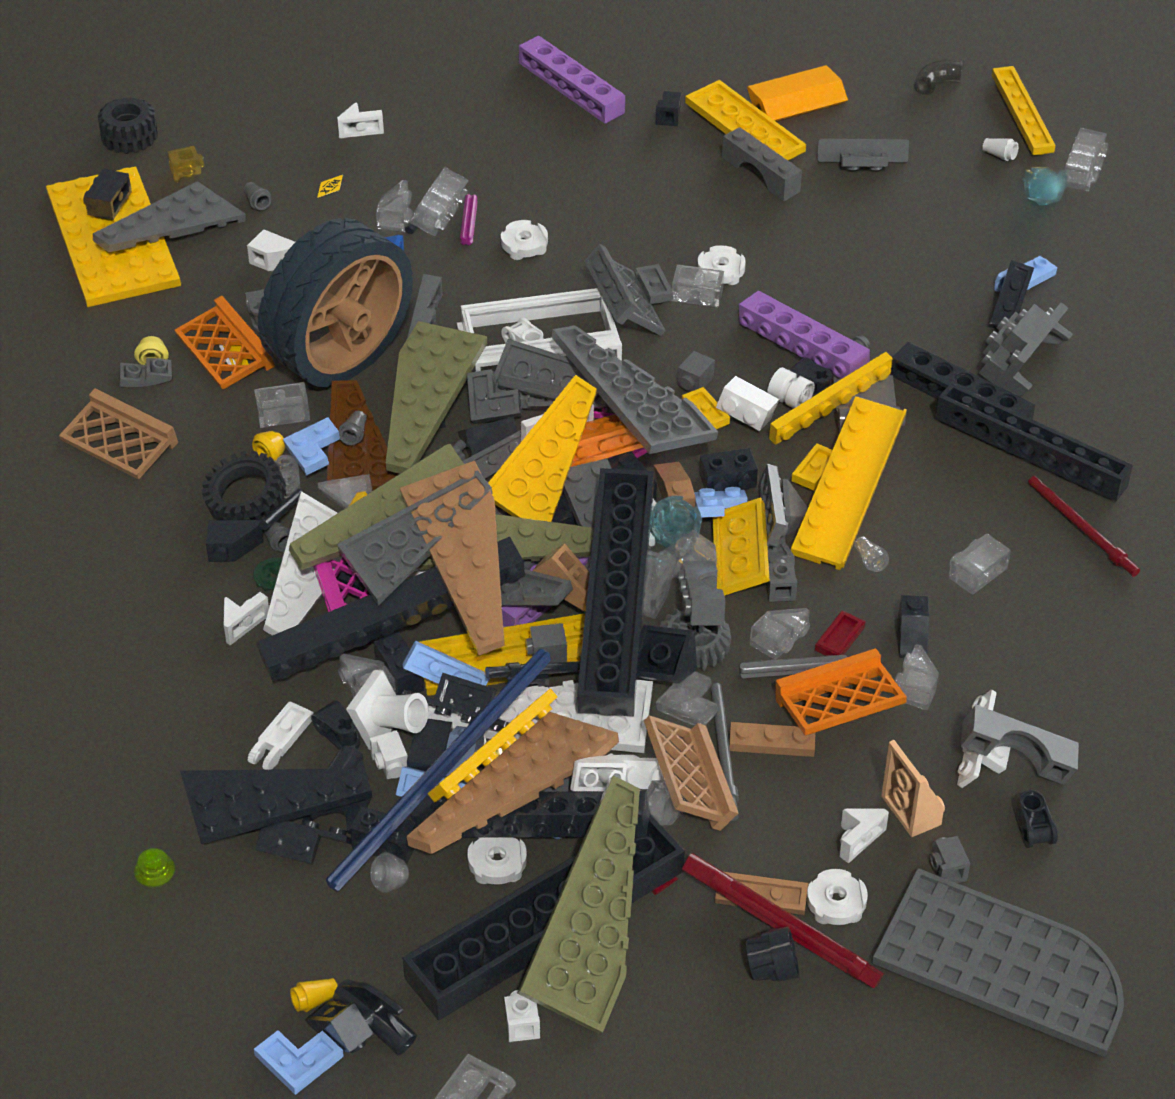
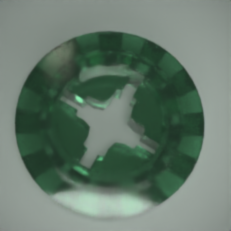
(262, 573)

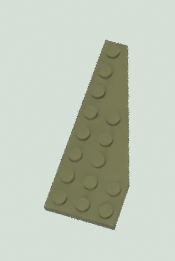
(427, 382)

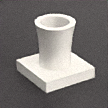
(379, 709)

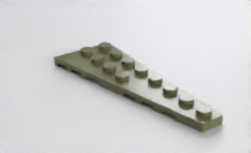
(531, 537)
(321, 542)

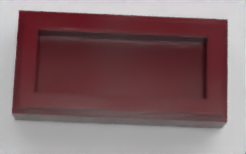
(840, 634)

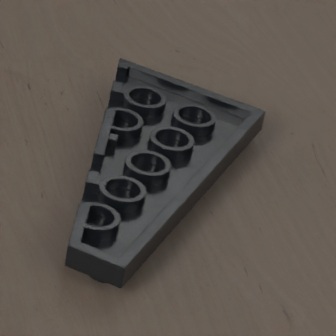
(247, 800)

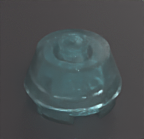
(1044, 185)
(674, 519)

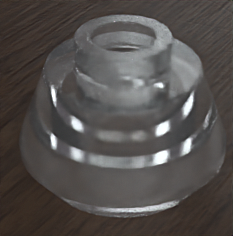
(388, 872)

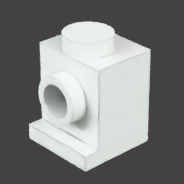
(389, 753)
(521, 1018)

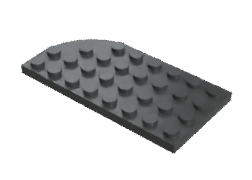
(1004, 961)

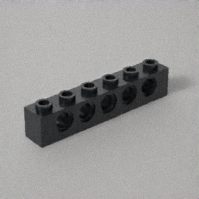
(933, 375)

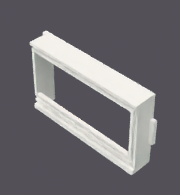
(538, 308)

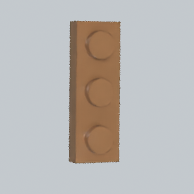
(771, 739)
(784, 893)

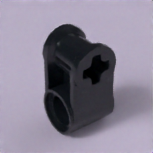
(814, 372)
(336, 725)
(1035, 824)

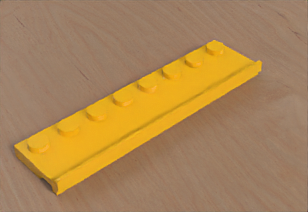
(848, 483)
(462, 648)

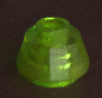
(154, 868)

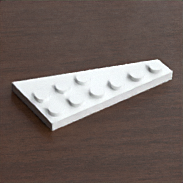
(297, 589)

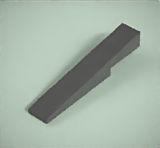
(427, 301)

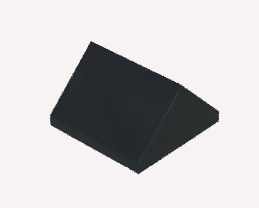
(485, 435)
(666, 654)

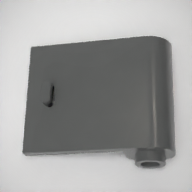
(879, 392)

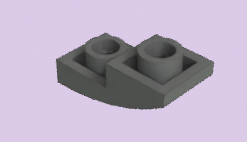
(152, 373)

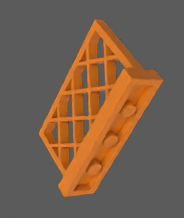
(239, 334)
(604, 439)
(834, 678)

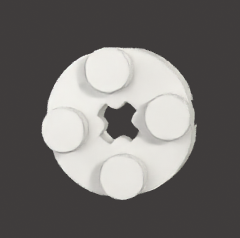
(534, 243)
(733, 263)
(497, 871)
(833, 911)

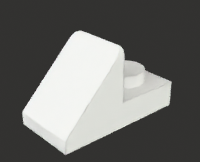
(356, 123)
(241, 619)
(861, 829)

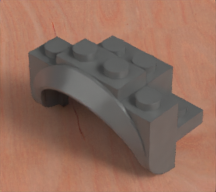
(1020, 337)

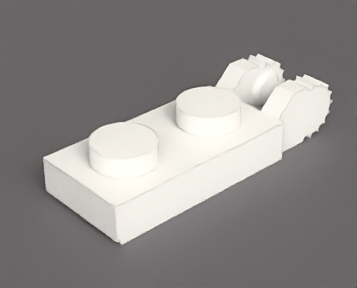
(280, 735)

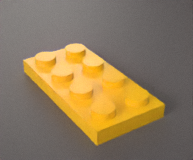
(741, 547)

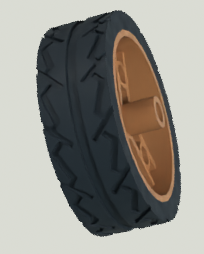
(340, 280)

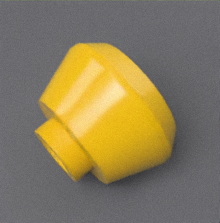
(269, 444)

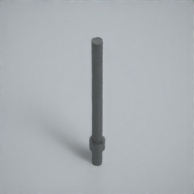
(723, 741)

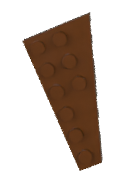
(368, 454)

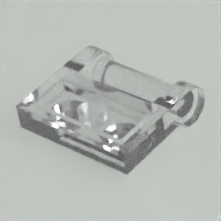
(472, 1078)

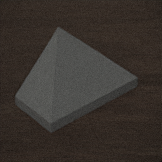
(794, 506)

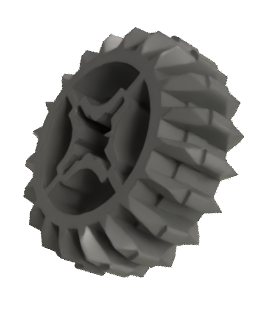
(711, 640)

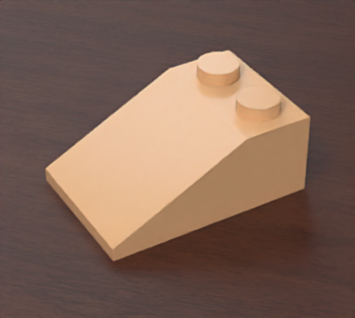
(910, 794)

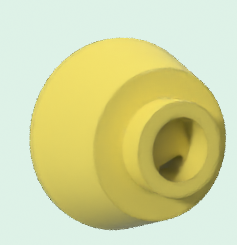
(150, 348)

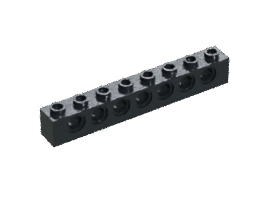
(1034, 442)
(547, 816)

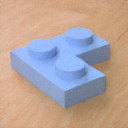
(307, 444)
(712, 502)
(298, 1066)

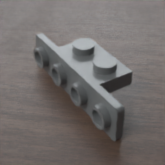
(863, 152)

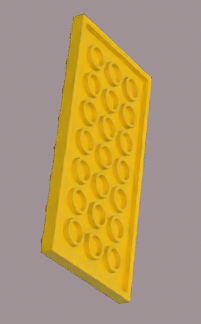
(106, 274)

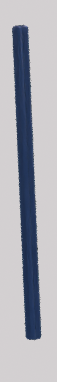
(437, 771)

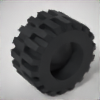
(127, 125)

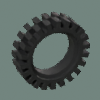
(236, 469)

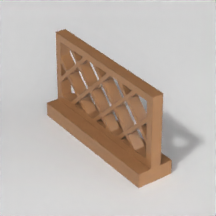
(127, 416)
(700, 763)

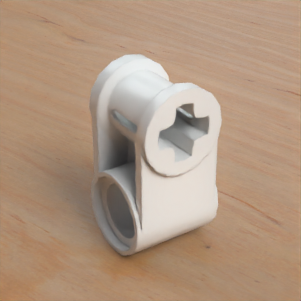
(521, 331)

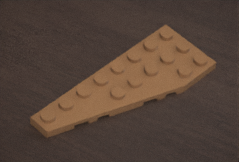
(466, 553)
(514, 778)

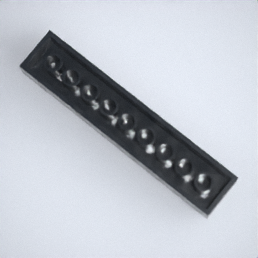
(616, 593)
(506, 934)

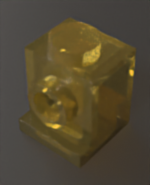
(185, 162)

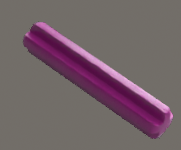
(468, 220)

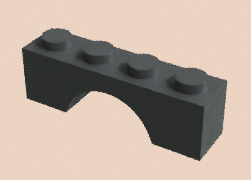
(780, 175)
(700, 594)
(1051, 754)

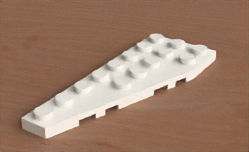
(630, 729)

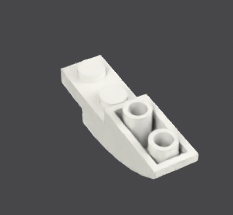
(595, 772)

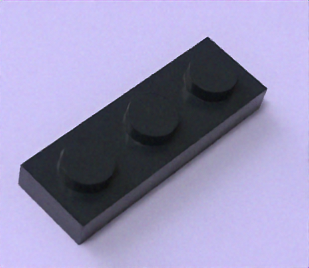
(1011, 292)

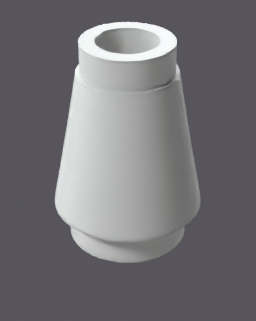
(1001, 148)

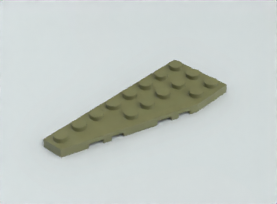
(586, 939)

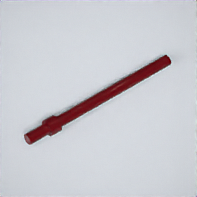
(1116, 555)

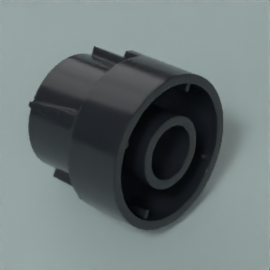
(773, 955)

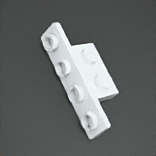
(971, 762)

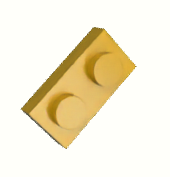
(707, 406)
(812, 467)

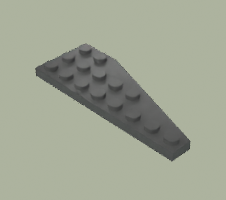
(646, 409)

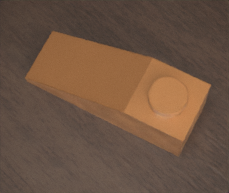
(674, 481)
(566, 565)

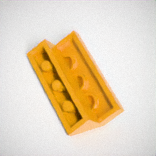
(798, 93)

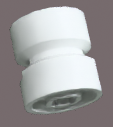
(789, 388)

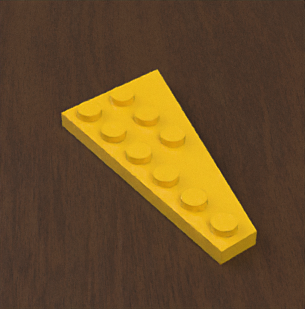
(537, 469)

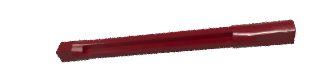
(778, 918)

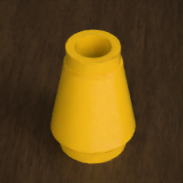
(312, 993)

